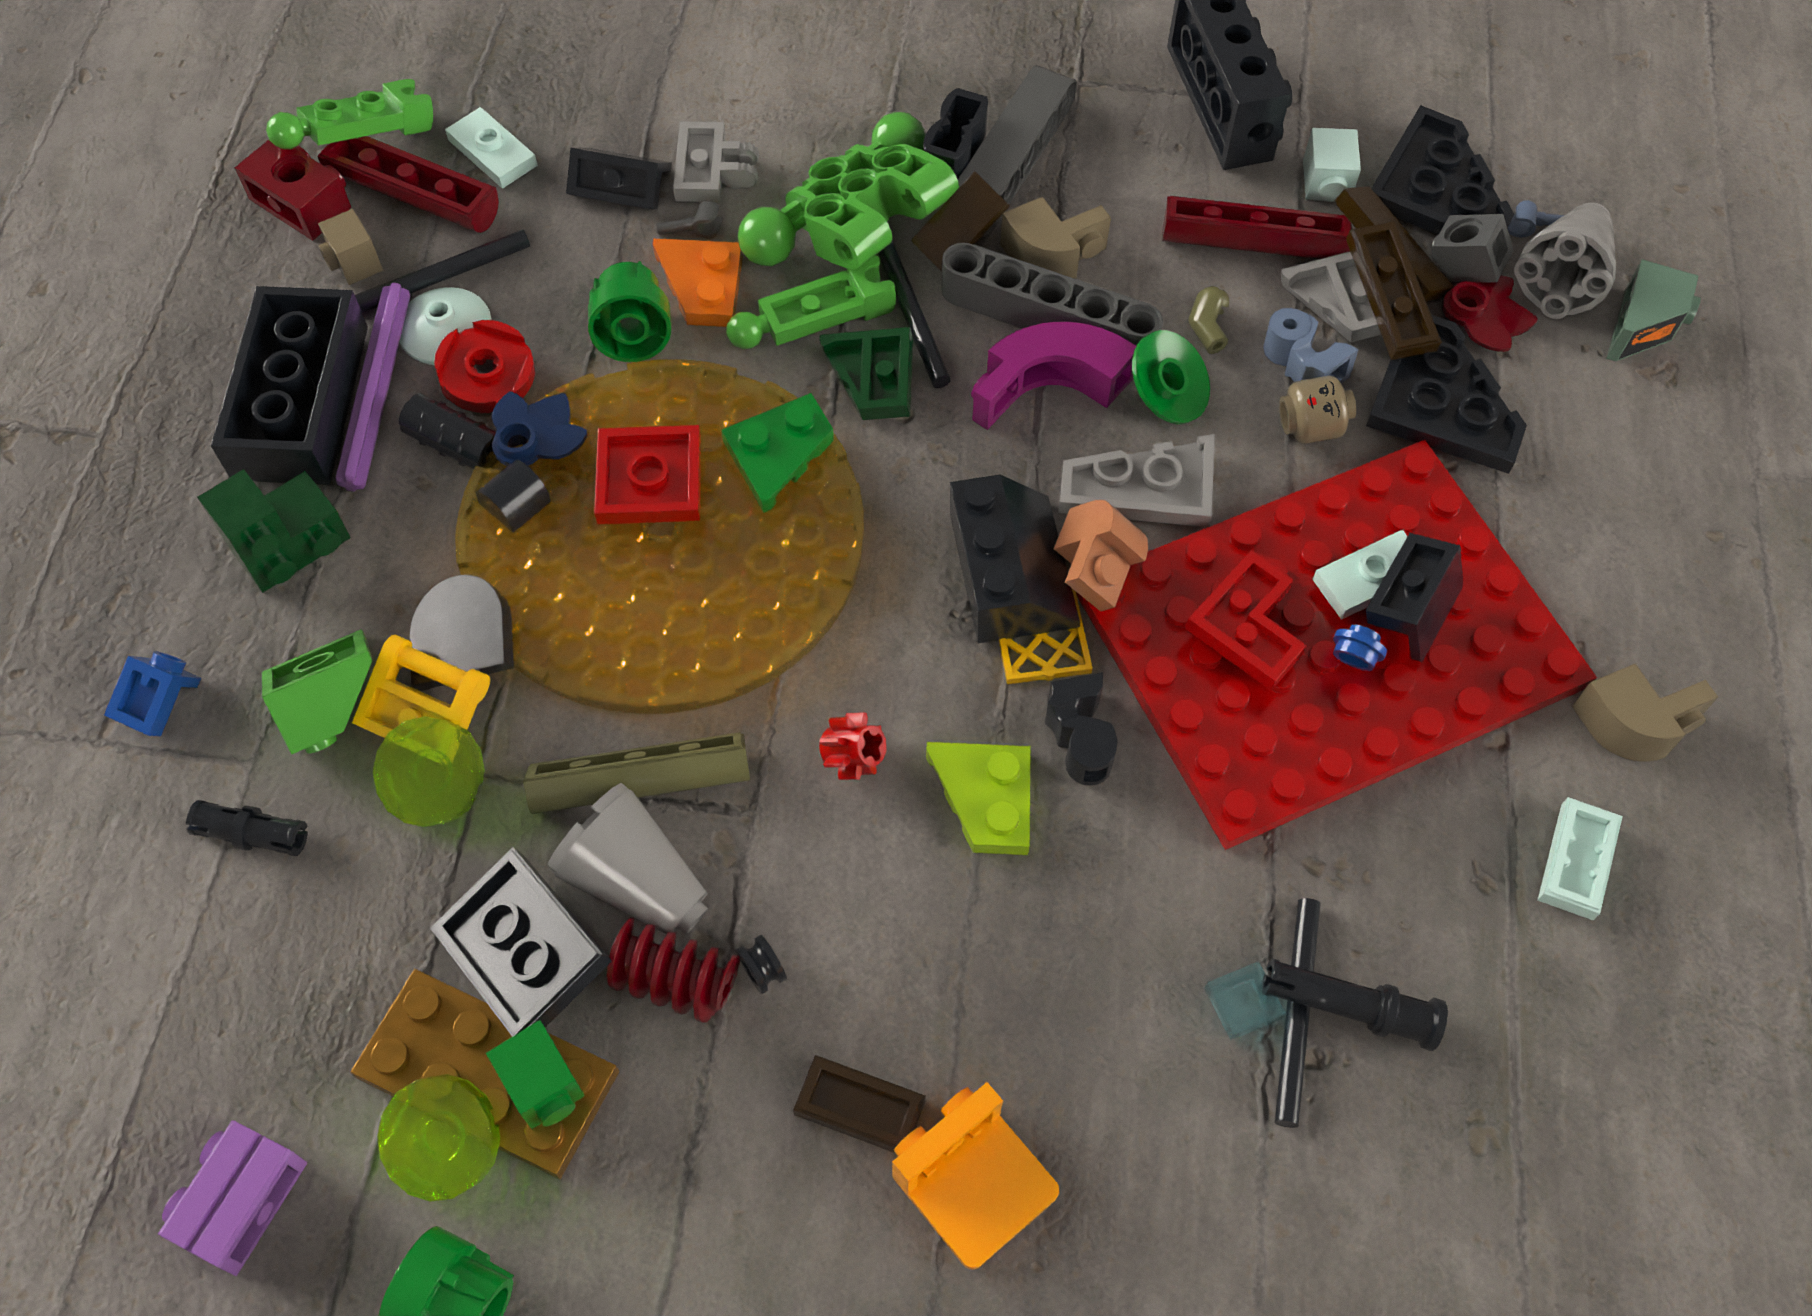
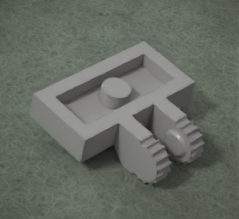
(708, 161)

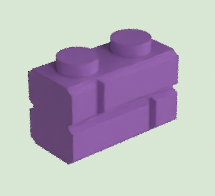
(231, 1197)

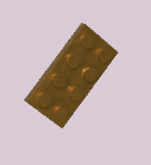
(449, 1032)

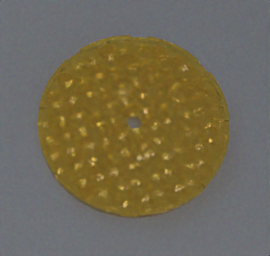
(665, 617)

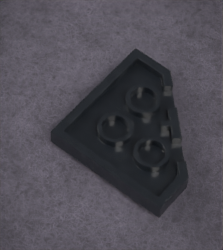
(1437, 175)
(1449, 404)

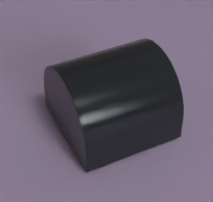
(514, 495)

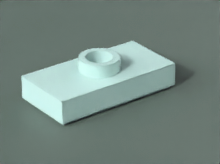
(491, 147)
(1356, 577)
(1580, 858)

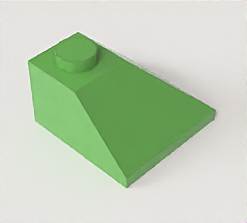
(317, 692)

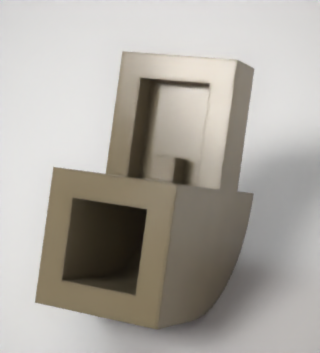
(1040, 238)
(1633, 720)

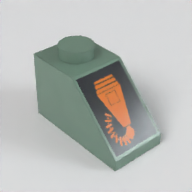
(1653, 309)

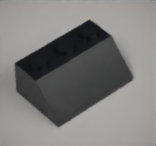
(1009, 559)

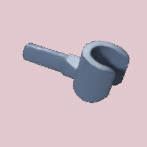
(1527, 218)

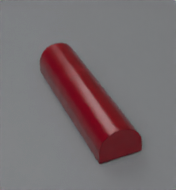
(414, 181)
(1255, 228)

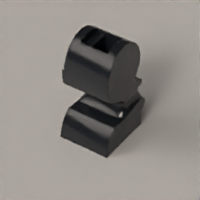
(1088, 739)

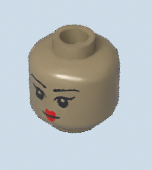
(1316, 409)

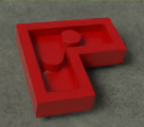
(1236, 621)

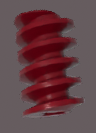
(670, 973)

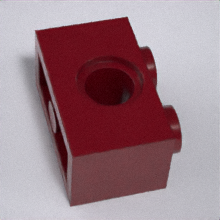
(293, 187)

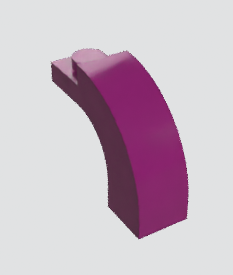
(1052, 354)

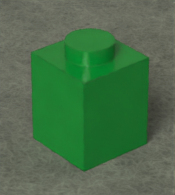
(536, 1076)

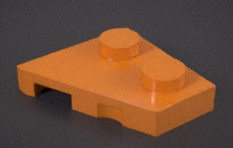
(702, 278)

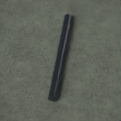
(449, 267)
(914, 317)
(1297, 1019)

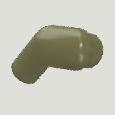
(1204, 316)

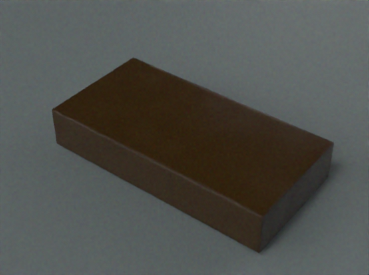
(961, 219)
(858, 1104)

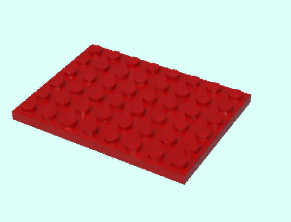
(1327, 726)

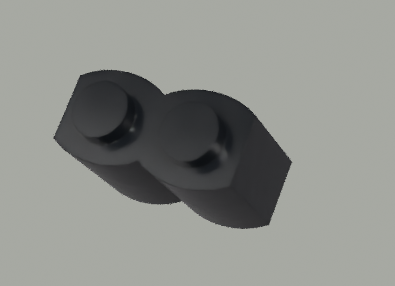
(959, 130)

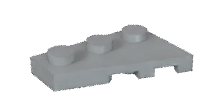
(1149, 486)

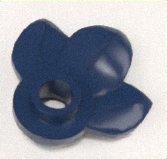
(539, 427)

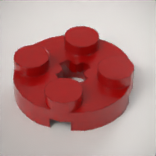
(487, 340)

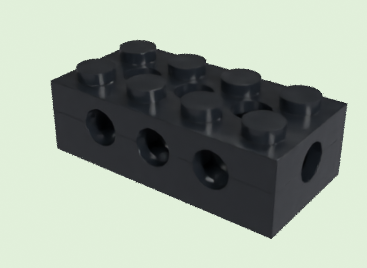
(1230, 79)

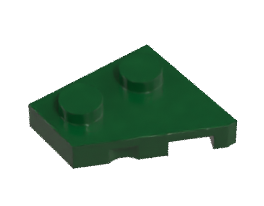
(873, 369)

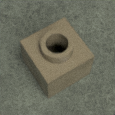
(349, 247)

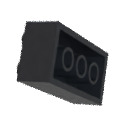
(291, 384)

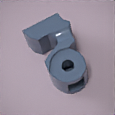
(1290, 345)

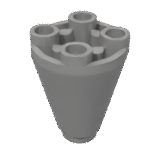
(1570, 262)

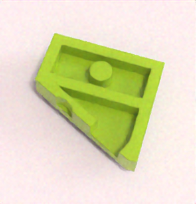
(988, 793)

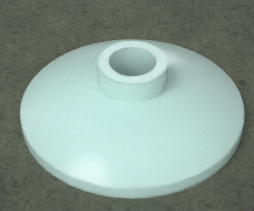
(436, 315)

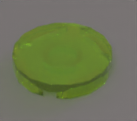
(428, 771)
(438, 1137)

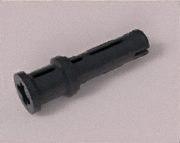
(1380, 1008)

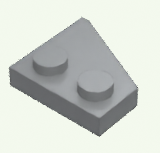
(1335, 294)

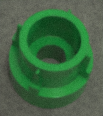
(628, 313)
(447, 1279)

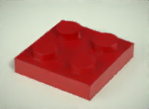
(648, 474)

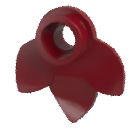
(1488, 312)

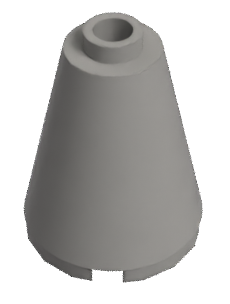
(630, 864)

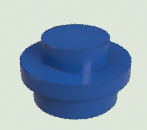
(1359, 647)

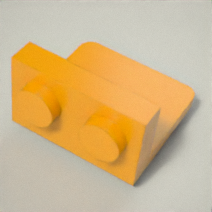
(973, 1177)

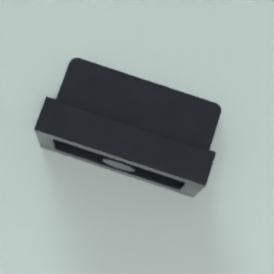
(615, 177)
(1418, 591)

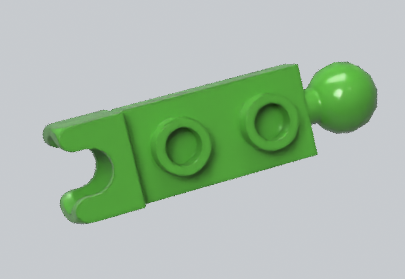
(354, 116)
(815, 306)

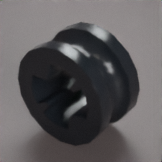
(761, 964)

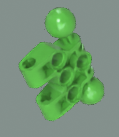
(853, 197)

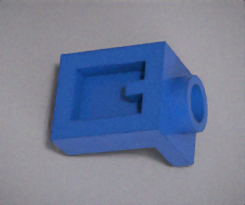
(149, 691)

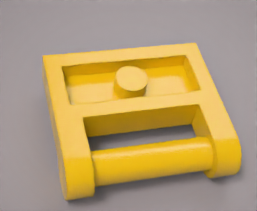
(390, 702)

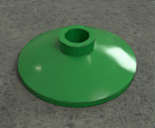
(1171, 377)

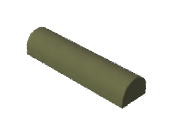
(643, 770)

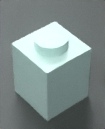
(1330, 163)

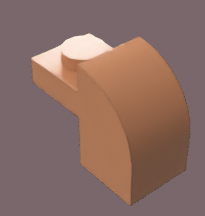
(1101, 549)

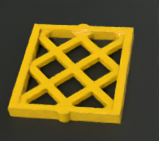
(1048, 670)

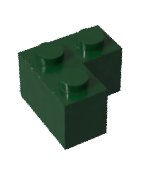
(275, 531)

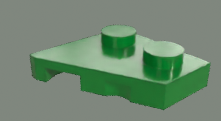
(778, 446)

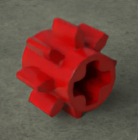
(852, 746)

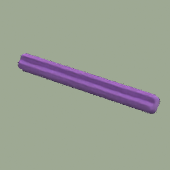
(373, 388)

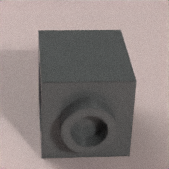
(1473, 248)

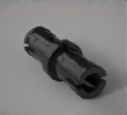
(247, 827)

